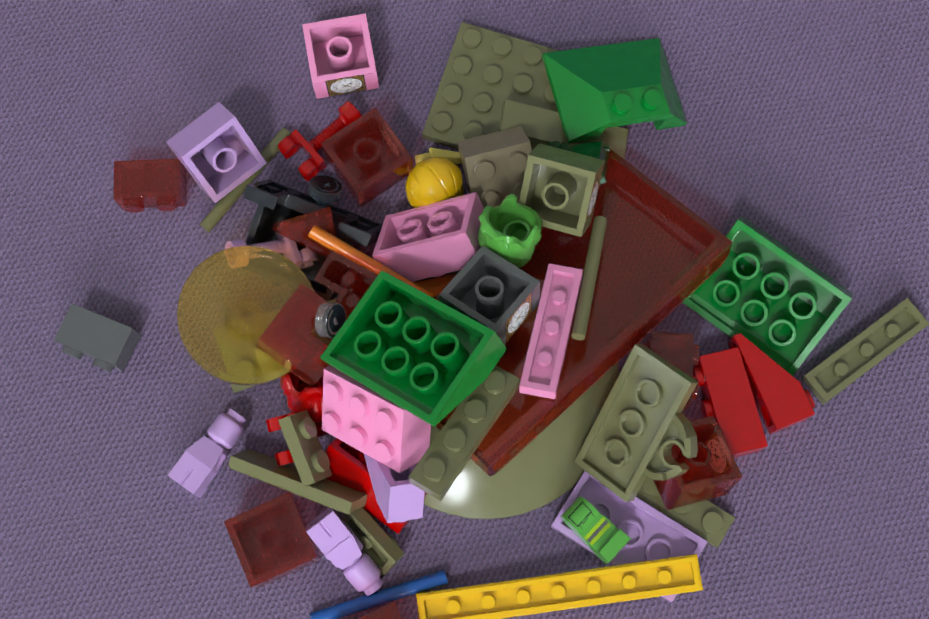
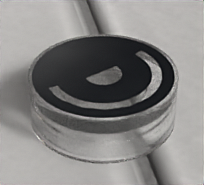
(329, 319)

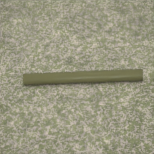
(227, 201)
(589, 278)

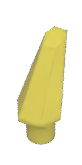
(435, 152)

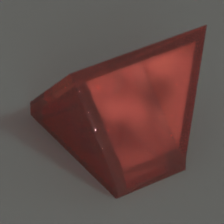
(299, 227)

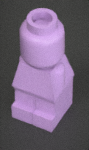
(205, 457)
(344, 550)

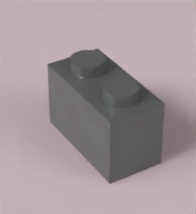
(97, 338)

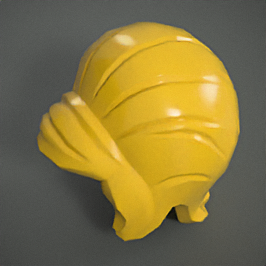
(433, 182)

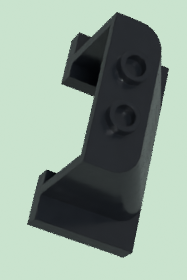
(281, 203)

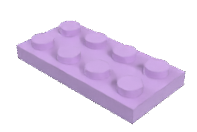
(650, 531)

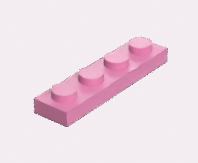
(551, 331)

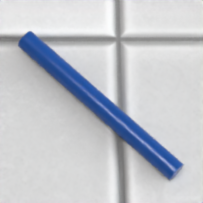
(382, 596)

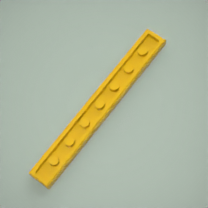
(564, 590)

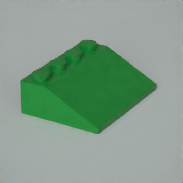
(770, 297)
(413, 349)

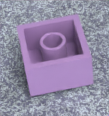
(217, 152)

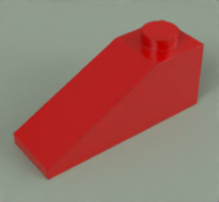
(775, 391)

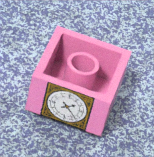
(340, 56)

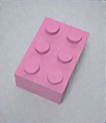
(430, 238)
(372, 422)

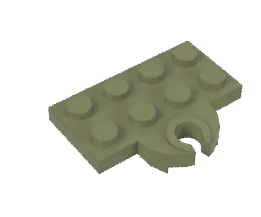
(641, 426)

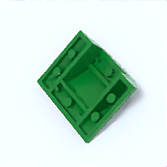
(612, 88)

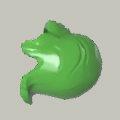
(510, 230)

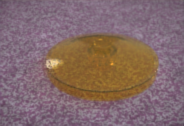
(230, 306)

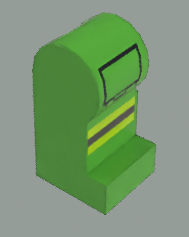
(594, 529)

